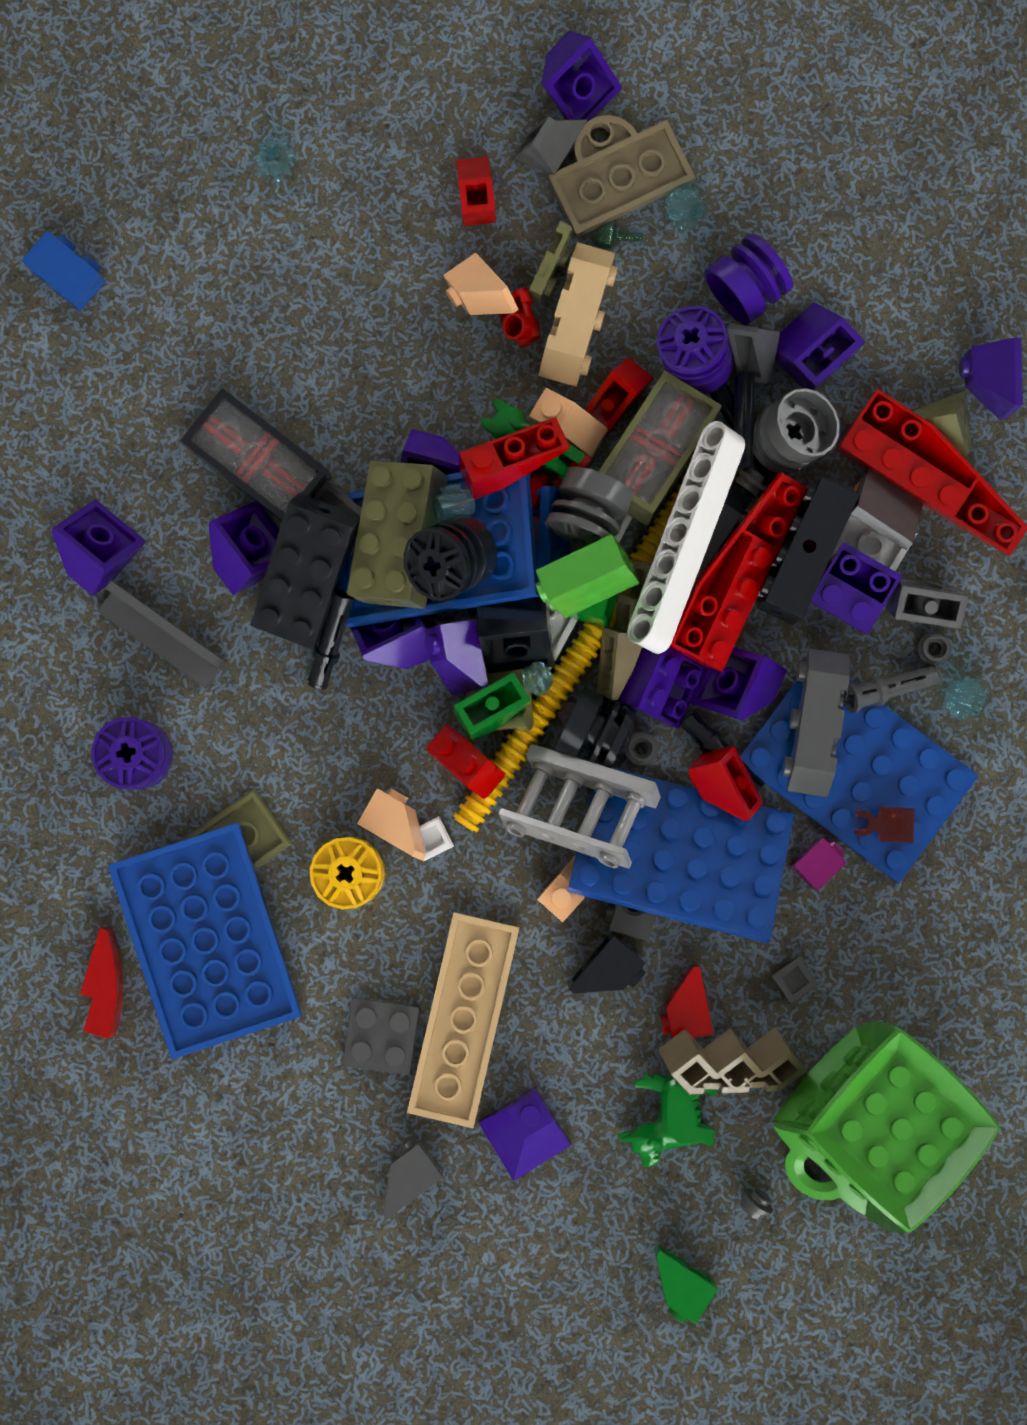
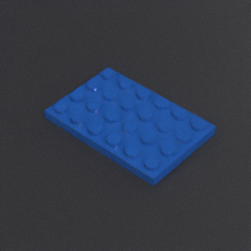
(511, 523)
(877, 766)
(692, 862)
(205, 940)

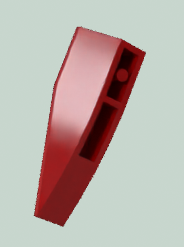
(929, 469)
(735, 577)

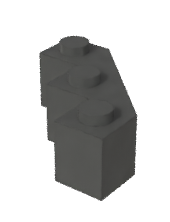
(817, 722)

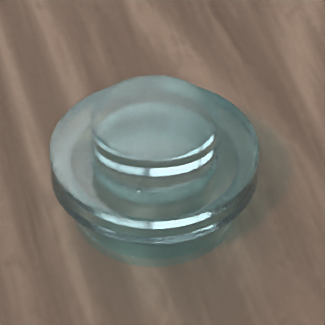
(537, 678)

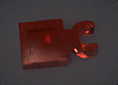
(893, 824)

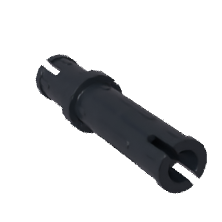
(326, 652)
(710, 740)

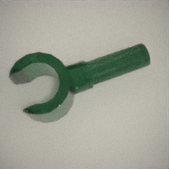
(607, 235)

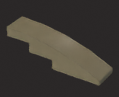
(617, 652)

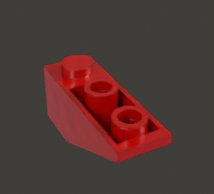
(511, 457)

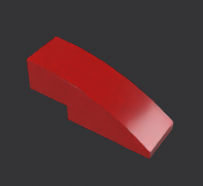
(104, 985)

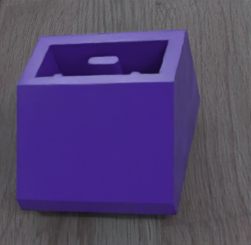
(816, 346)
(855, 588)
(661, 686)

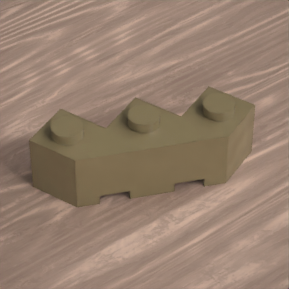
(731, 1064)

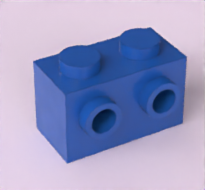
(63, 270)

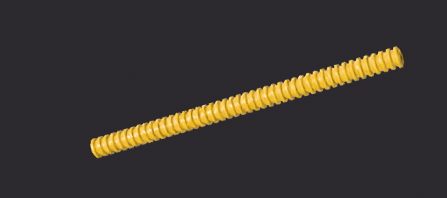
(563, 679)

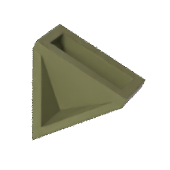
(951, 419)

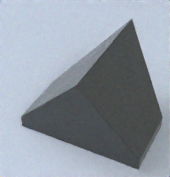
(549, 143)
(753, 350)

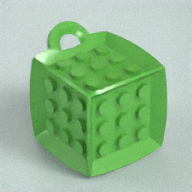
(884, 1127)

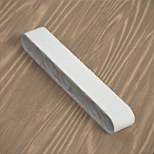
(686, 537)

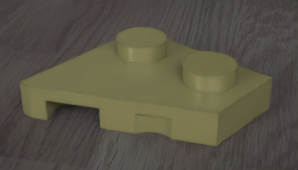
(556, 256)

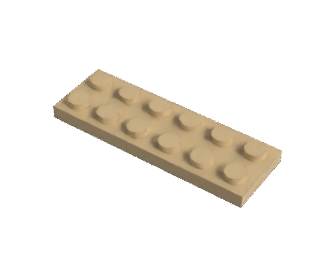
(463, 1020)

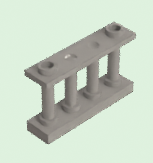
(575, 774)

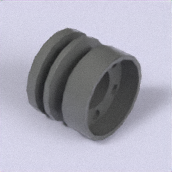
(795, 431)
(588, 507)

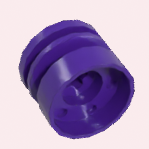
(748, 279)
(696, 348)
(146, 767)

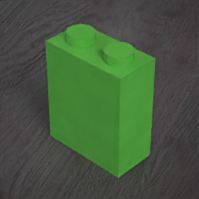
(586, 577)

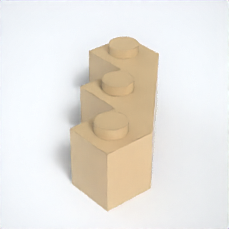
(578, 314)

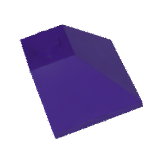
(578, 77)
(995, 375)
(431, 450)
(95, 546)
(242, 546)
(393, 642)
(457, 656)
(743, 686)
(524, 1133)

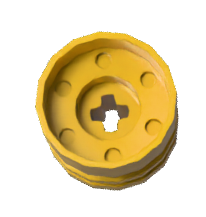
(367, 876)

